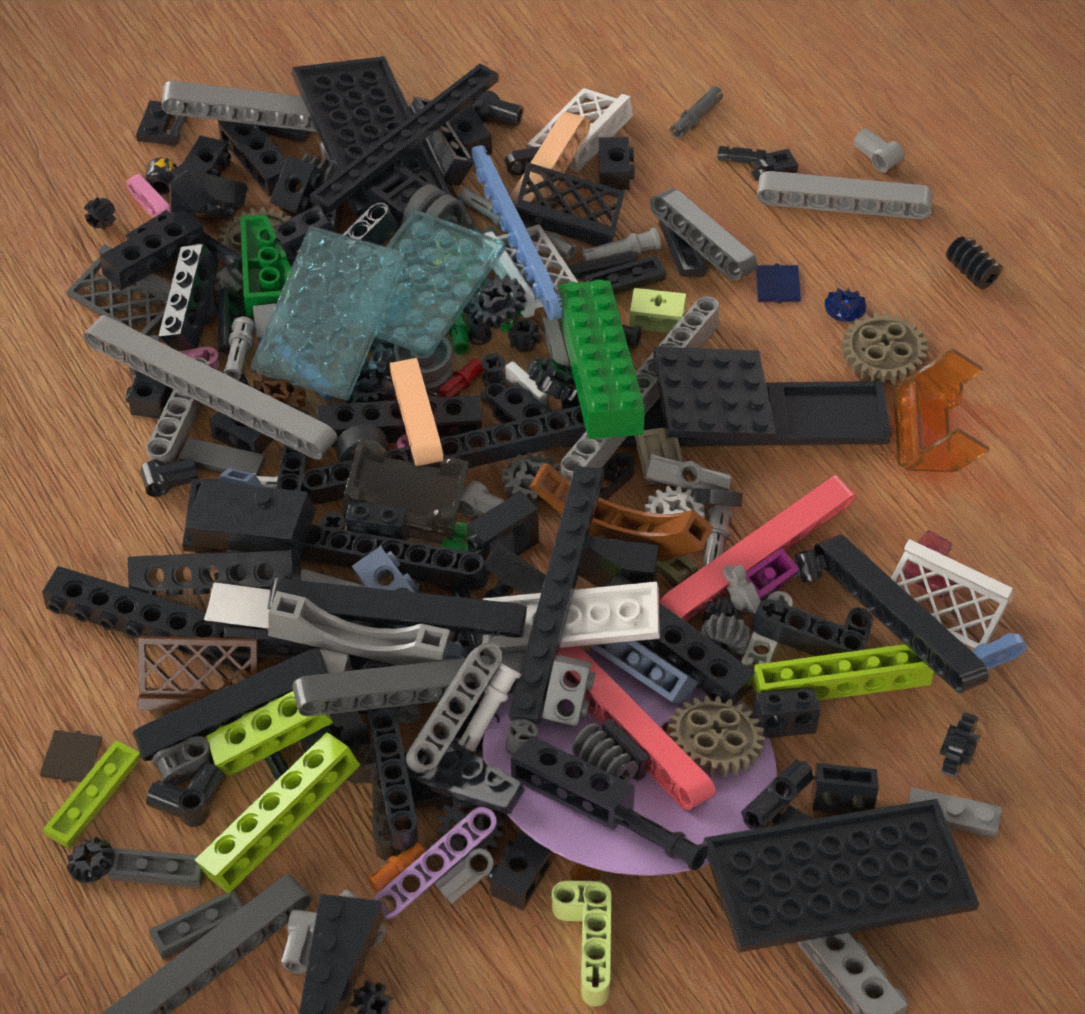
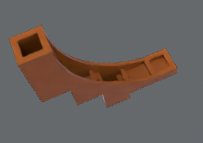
(674, 533)

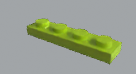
(92, 794)

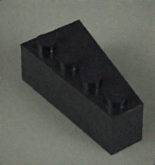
(339, 947)

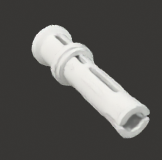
(496, 693)

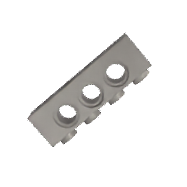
(854, 987)

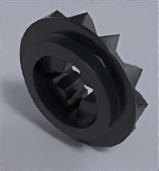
(101, 863)

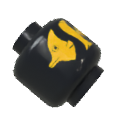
(160, 174)

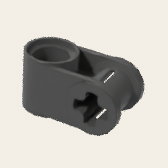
(182, 760)

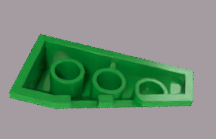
(263, 263)

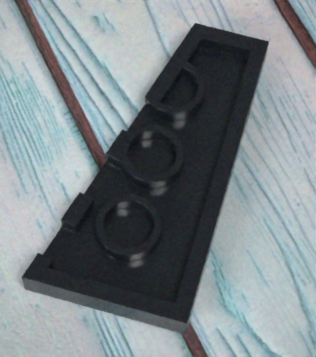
(469, 780)

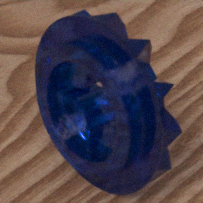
(841, 311)

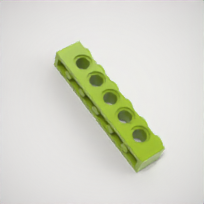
(846, 673)
(277, 812)

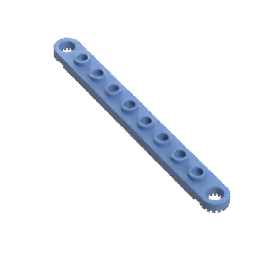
(517, 234)

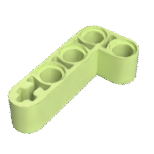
(593, 943)

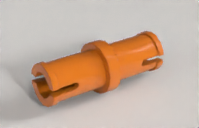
(394, 867)

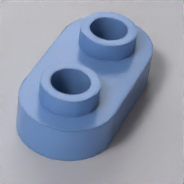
(1001, 651)

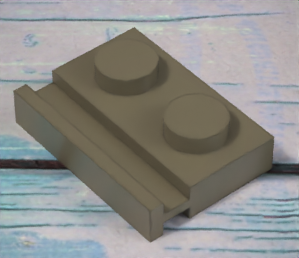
(657, 443)

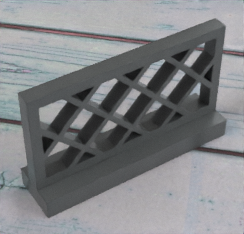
(151, 285)

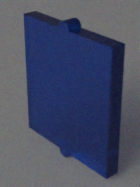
(778, 283)

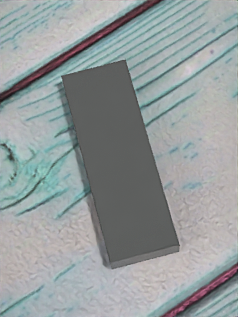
(220, 458)
(156, 868)
(194, 924)

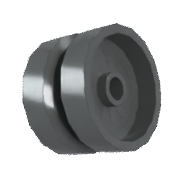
(436, 203)
(434, 369)

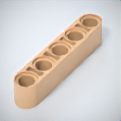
(556, 151)
(416, 412)

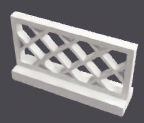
(607, 124)
(506, 266)
(963, 577)

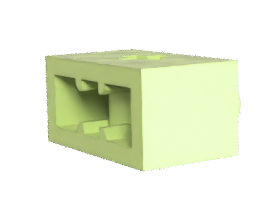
(656, 309)

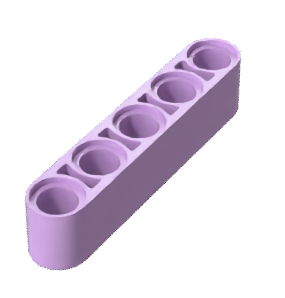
(443, 850)

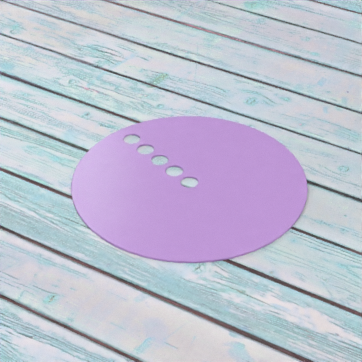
(622, 849)

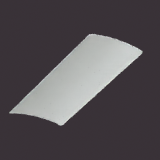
(238, 605)

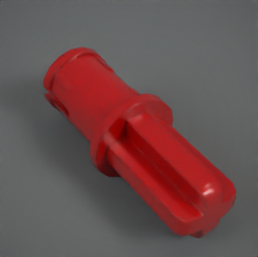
(461, 378)

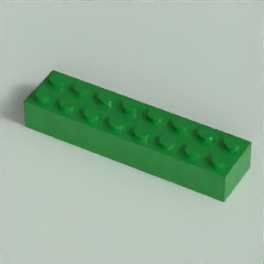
(600, 360)

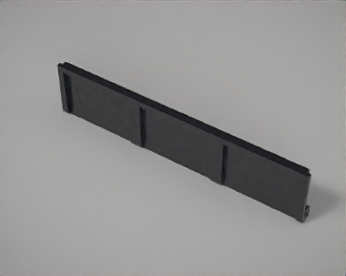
(803, 416)

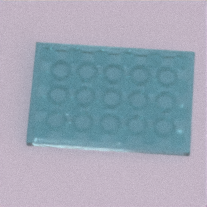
(437, 279)
(328, 312)

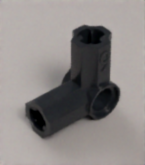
(177, 800)

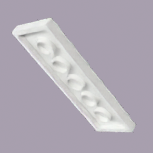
(595, 616)

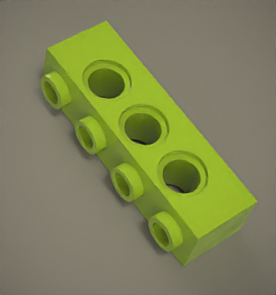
(259, 742)

